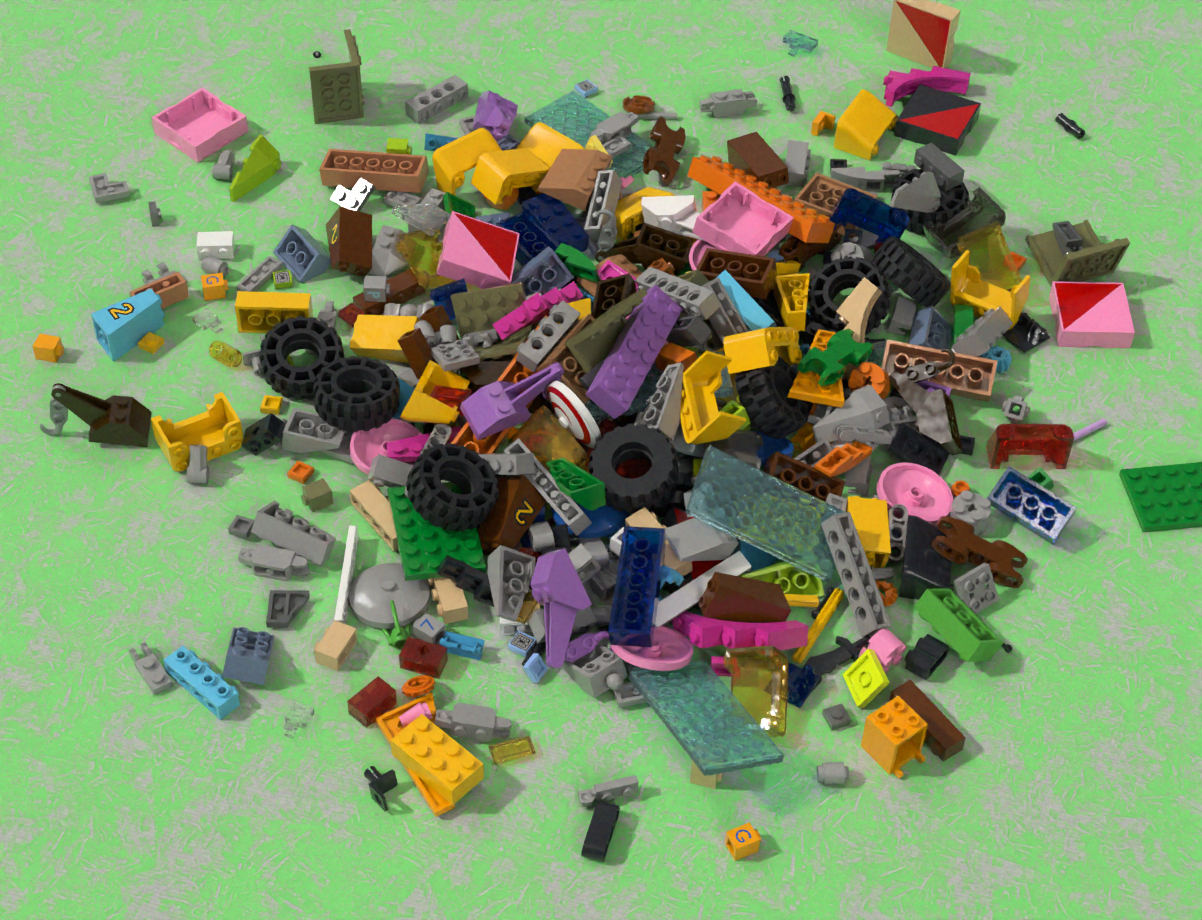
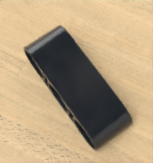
(600, 831)

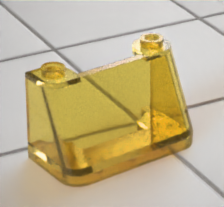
(991, 256)
(422, 257)
(550, 440)
(760, 685)

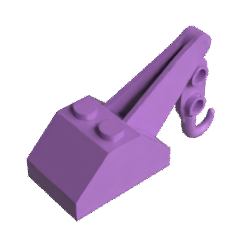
(495, 114)
(501, 406)
(562, 594)

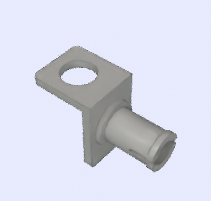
(252, 358)

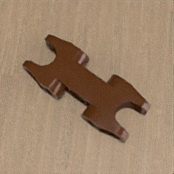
(661, 156)
(801, 252)
(965, 546)

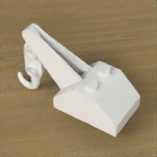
(671, 213)

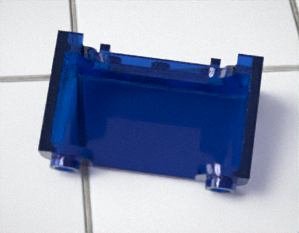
(869, 215)

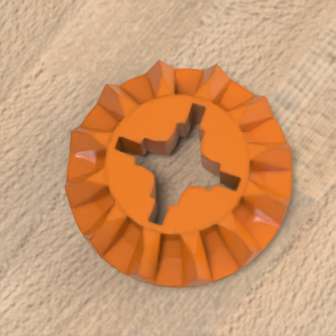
(890, 592)
(418, 686)

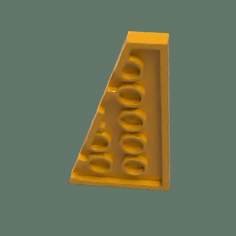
(806, 384)
(390, 726)

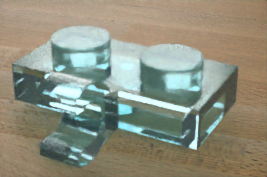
(799, 41)

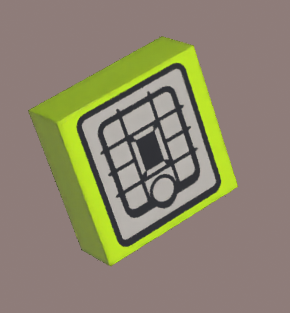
(282, 279)

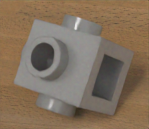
(1008, 409)

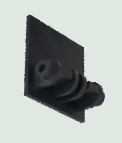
(1026, 333)

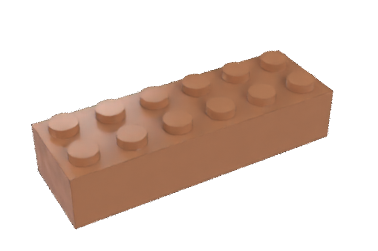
(380, 169)
(967, 377)

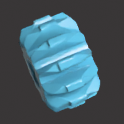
(1001, 355)

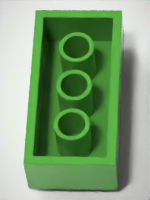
(958, 625)

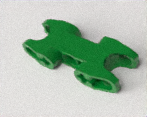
(831, 362)

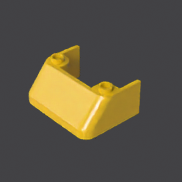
(460, 156)
(970, 290)
(698, 408)

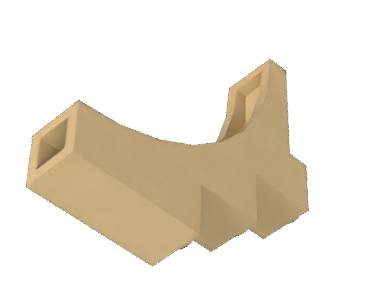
(855, 313)

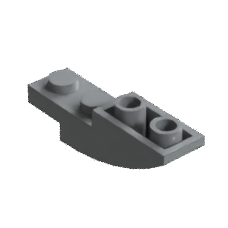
(866, 180)

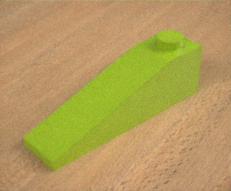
(257, 168)
(791, 579)

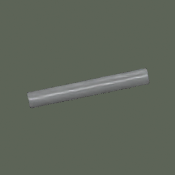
(651, 115)

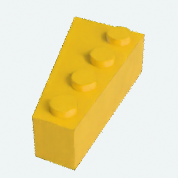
(792, 299)

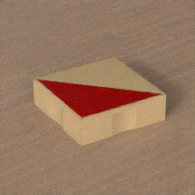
(923, 31)

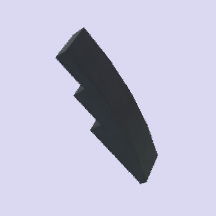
(467, 578)

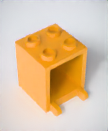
(894, 736)

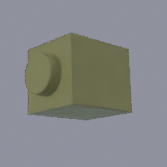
(317, 495)

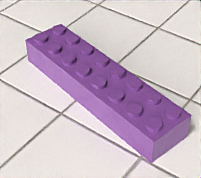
(634, 352)

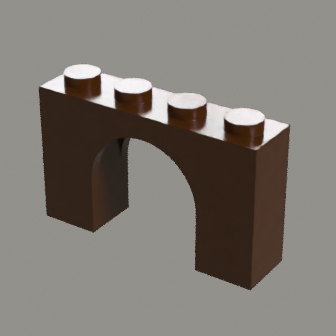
(415, 345)

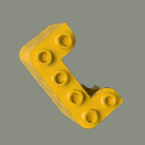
(508, 169)
(761, 348)
(216, 428)

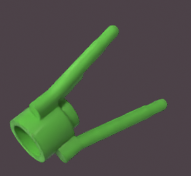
(399, 635)

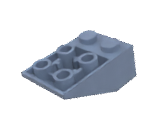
(248, 655)

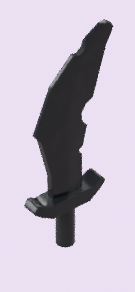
(827, 662)

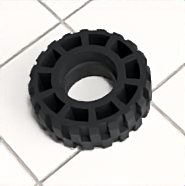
(951, 204)
(911, 272)
(840, 276)
(293, 336)
(356, 394)
(766, 400)
(630, 443)
(440, 504)

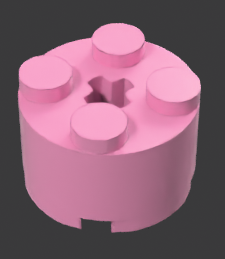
(887, 648)

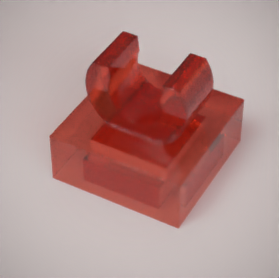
(350, 313)

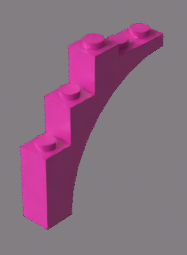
(939, 78)
(535, 309)
(713, 632)

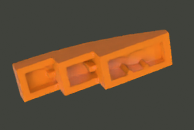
(843, 458)

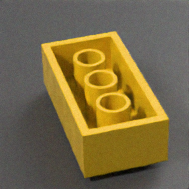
(262, 310)
(437, 759)

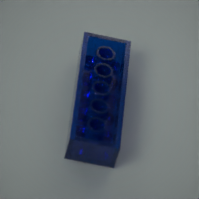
(637, 587)

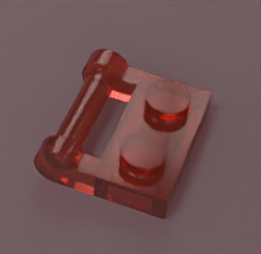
(450, 396)

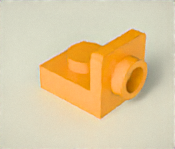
(822, 121)

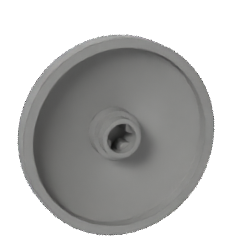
(380, 584)

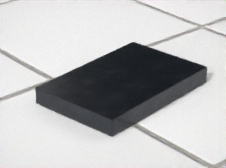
(915, 448)

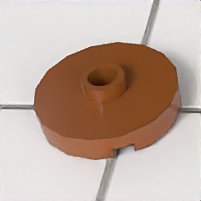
(638, 104)

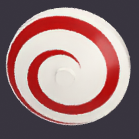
(573, 414)

